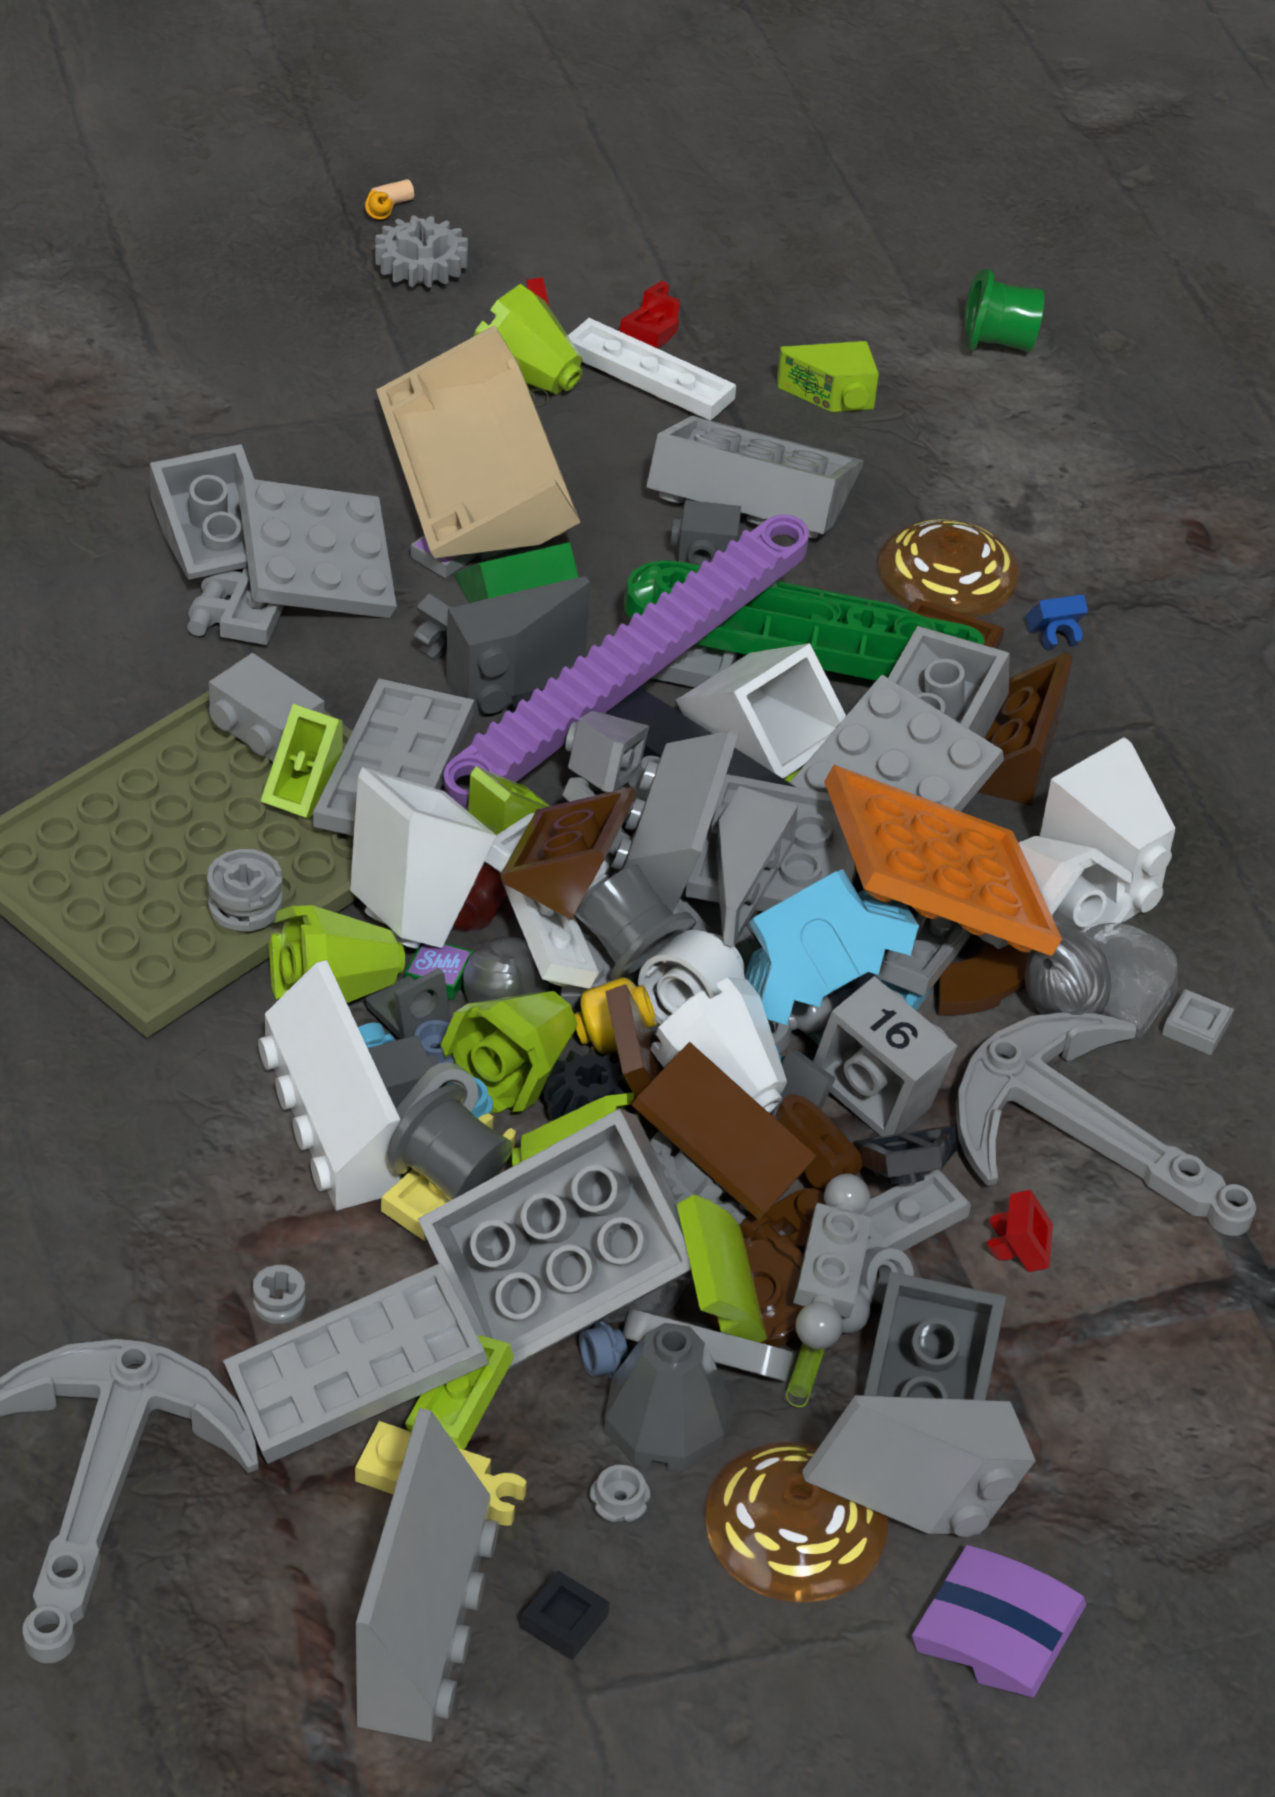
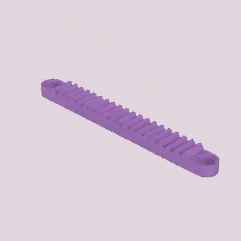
(631, 655)

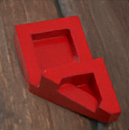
(656, 318)

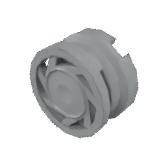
(246, 888)

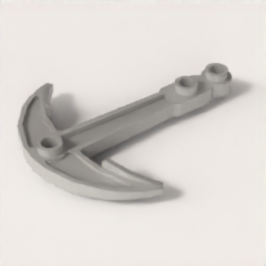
(1015, 1069)
(123, 1406)

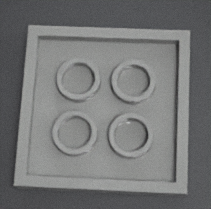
(316, 548)
(906, 746)
(814, 855)

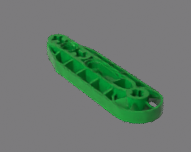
(844, 630)

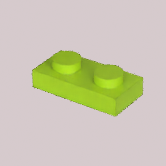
(465, 1399)

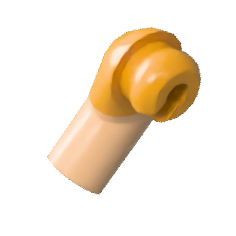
(384, 197)

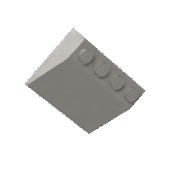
(751, 471)
(562, 1237)
(422, 1587)

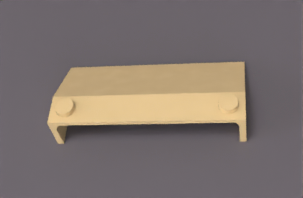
(476, 451)

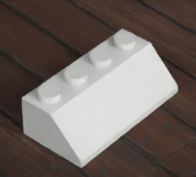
(331, 1088)

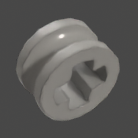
(279, 1310)

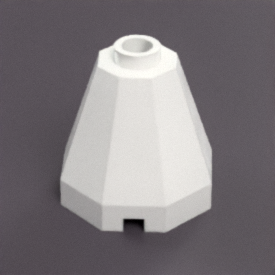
(1078, 882)
(732, 1034)

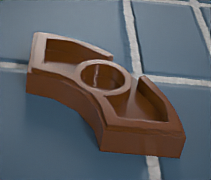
(981, 980)

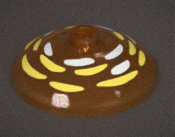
(949, 566)
(785, 1543)

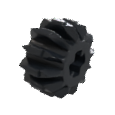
(582, 1081)

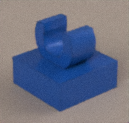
(1056, 615)

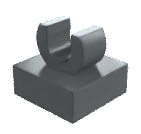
(434, 627)

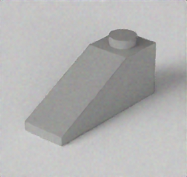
(751, 846)

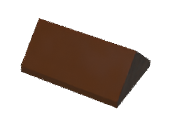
(1027, 729)
(566, 849)
(724, 1130)

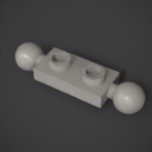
(832, 1261)

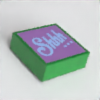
(449, 959)

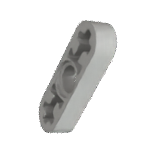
(724, 1348)

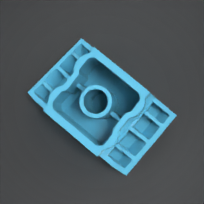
(823, 942)

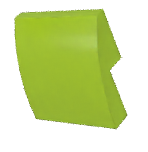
(721, 1268)

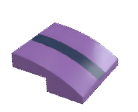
(999, 1620)

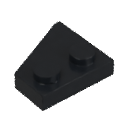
(908, 1154)

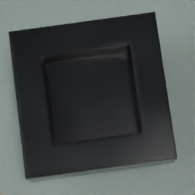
(565, 1614)

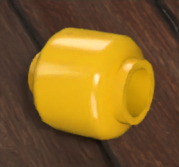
(595, 1021)

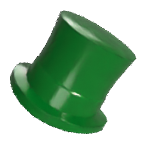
(1002, 313)

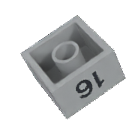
(884, 1058)

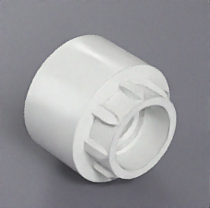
(686, 967)

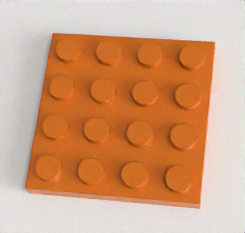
(941, 862)

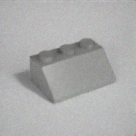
(955, 677)
(675, 812)

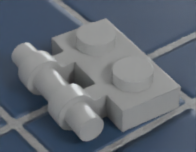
(238, 617)

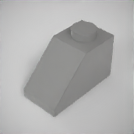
(605, 749)

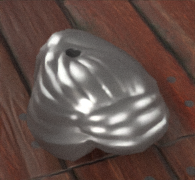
(502, 970)
(1072, 978)

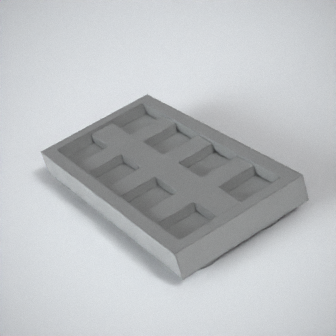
(400, 734)
(355, 1362)

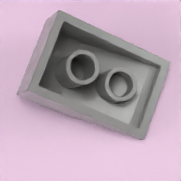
(201, 509)
(925, 1460)

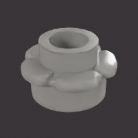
(620, 1481)

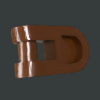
(818, 1133)
(790, 1215)

